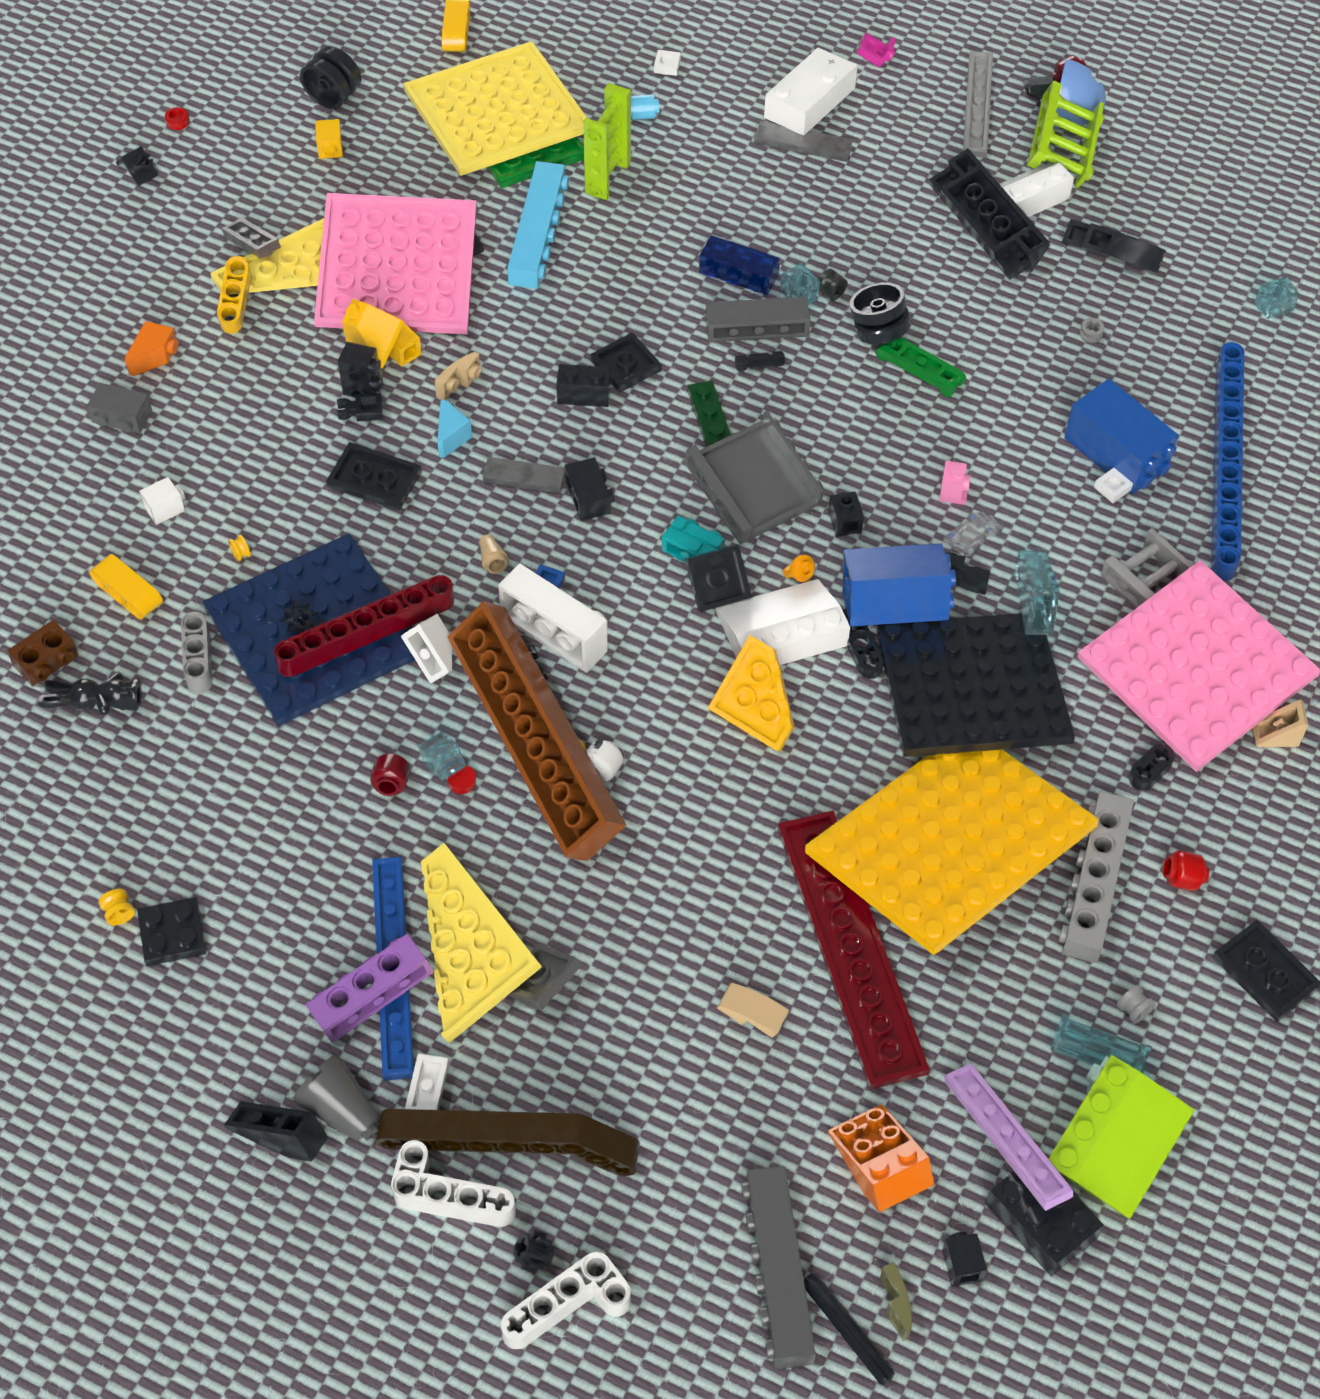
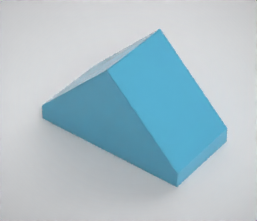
(453, 429)

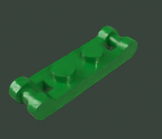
(922, 365)

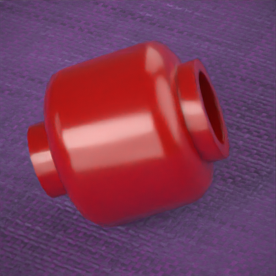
(1185, 870)

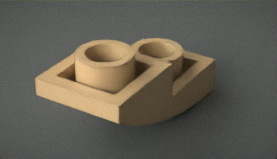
(460, 372)
(748, 1005)

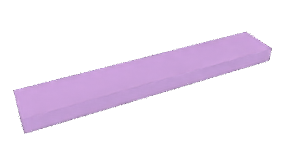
(1009, 1137)

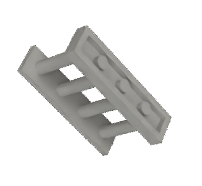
(1137, 590)

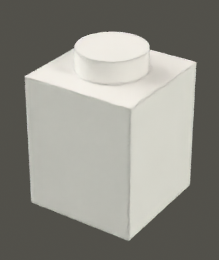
(162, 500)

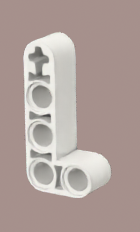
(455, 1189)
(564, 1305)

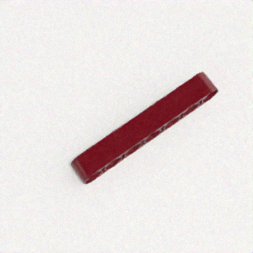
(431, 596)

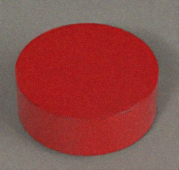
(177, 118)
(462, 781)

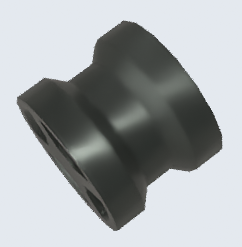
(832, 284)

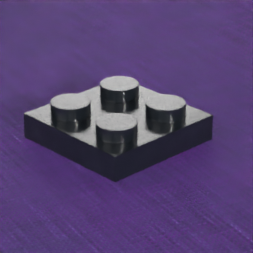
(628, 361)
(718, 577)
(171, 931)

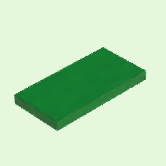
(522, 167)

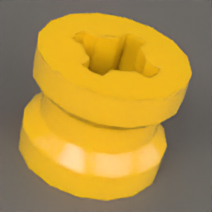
(116, 907)

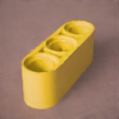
(456, 25)
(234, 305)
(126, 586)

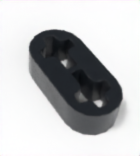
(1156, 771)

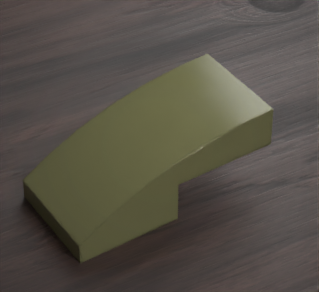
(899, 1307)

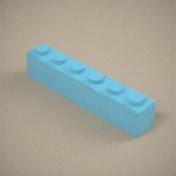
(537, 225)

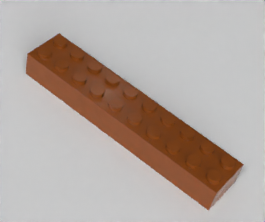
(536, 732)

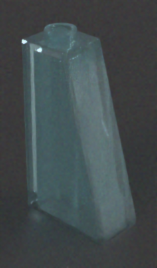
(1037, 592)

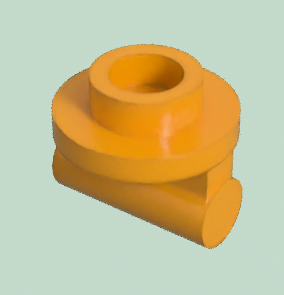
(800, 569)

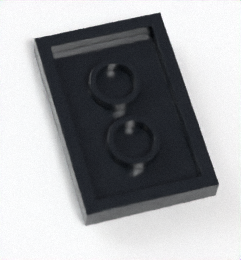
(374, 476)
(1266, 970)

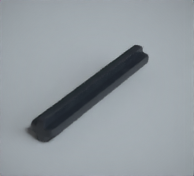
(848, 1328)

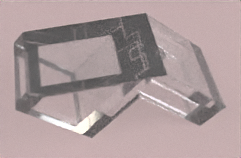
(972, 533)

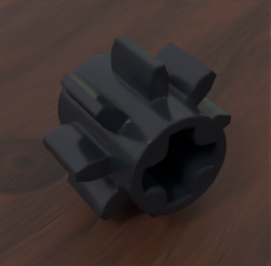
(303, 621)
(533, 1251)

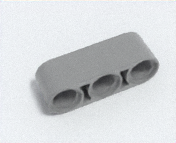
(197, 639)

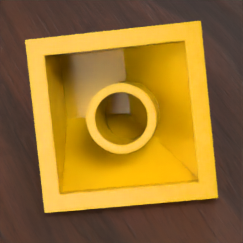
(371, 327)

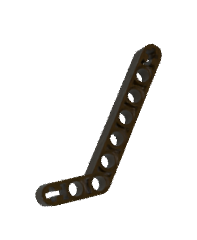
(512, 1133)

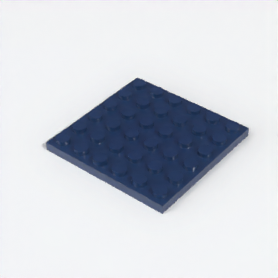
(334, 582)

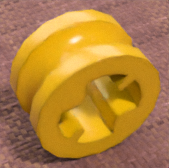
(239, 548)

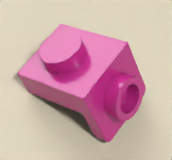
(875, 50)

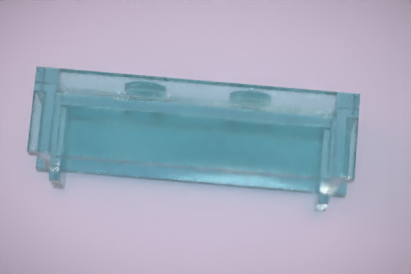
(1093, 1045)

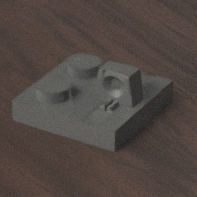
(549, 979)

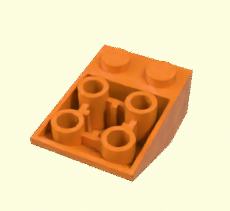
(882, 1157)

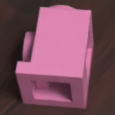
(954, 483)

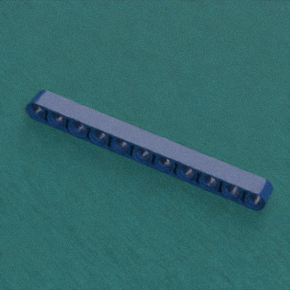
(1228, 462)

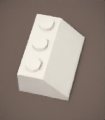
(1040, 188)

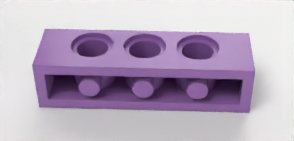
(363, 1002)

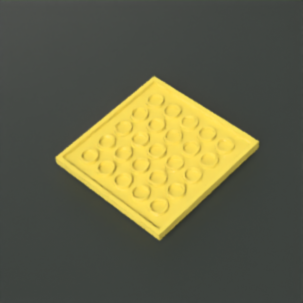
(496, 108)

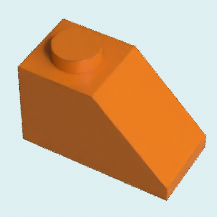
(151, 348)

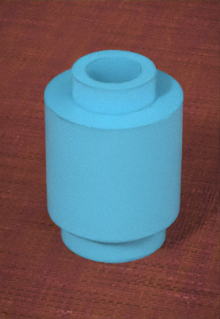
(644, 107)

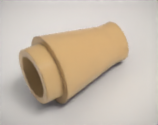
(493, 556)

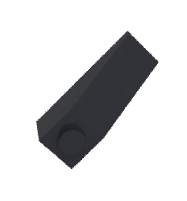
(280, 1129)

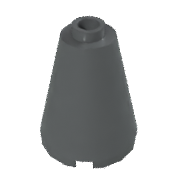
(338, 1100)

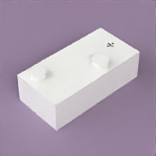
(810, 91)
(554, 617)

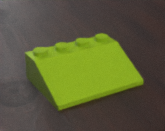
(1120, 1136)

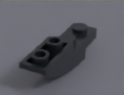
(1114, 245)

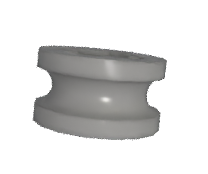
(1093, 325)

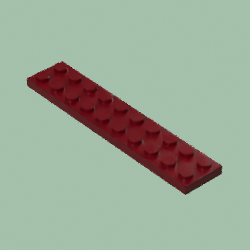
(855, 962)

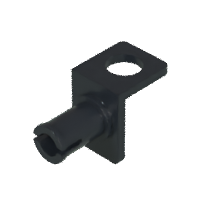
(139, 166)

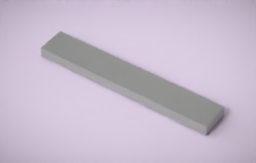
(978, 103)

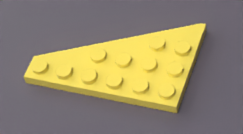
(288, 267)
(472, 945)

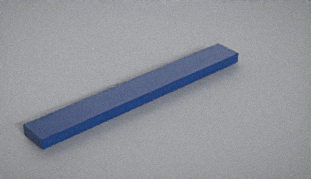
(390, 925)

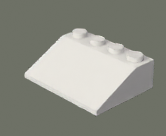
(792, 620)

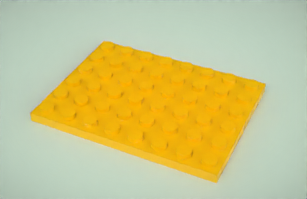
(950, 841)

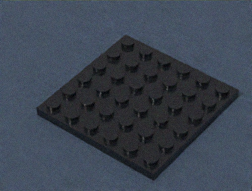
(972, 686)

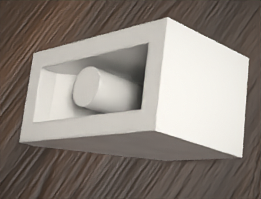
(430, 647)

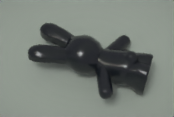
(87, 693)

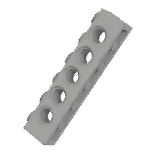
(1088, 942)

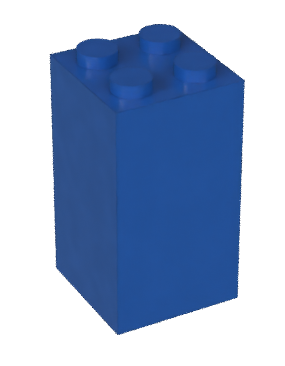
(1121, 435)
(897, 584)

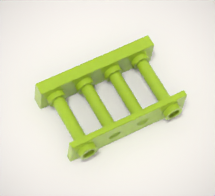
(1044, 134)
(607, 141)

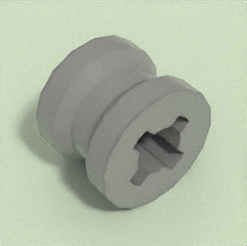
(1136, 1004)

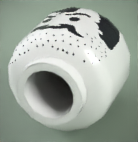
(605, 758)

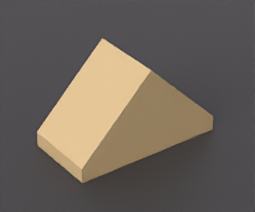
(1282, 727)

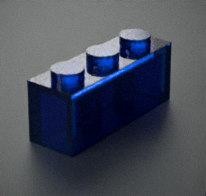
(739, 265)

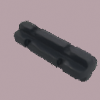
(759, 360)

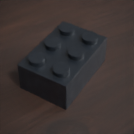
(1049, 1235)

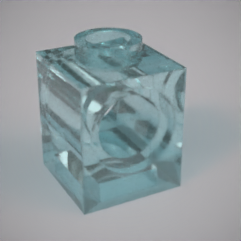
(800, 283)
(1276, 297)
(441, 756)

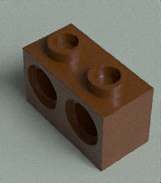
(42, 653)

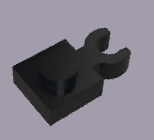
(365, 407)

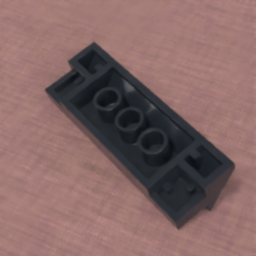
(990, 214)

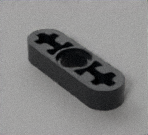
(859, 654)

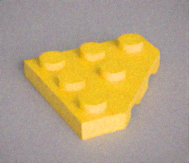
(756, 695)

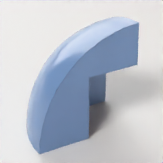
(1080, 89)

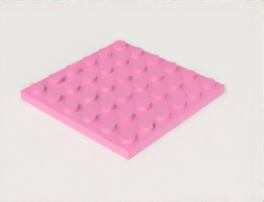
(399, 257)
(1198, 665)

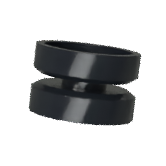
(330, 77)
(880, 313)

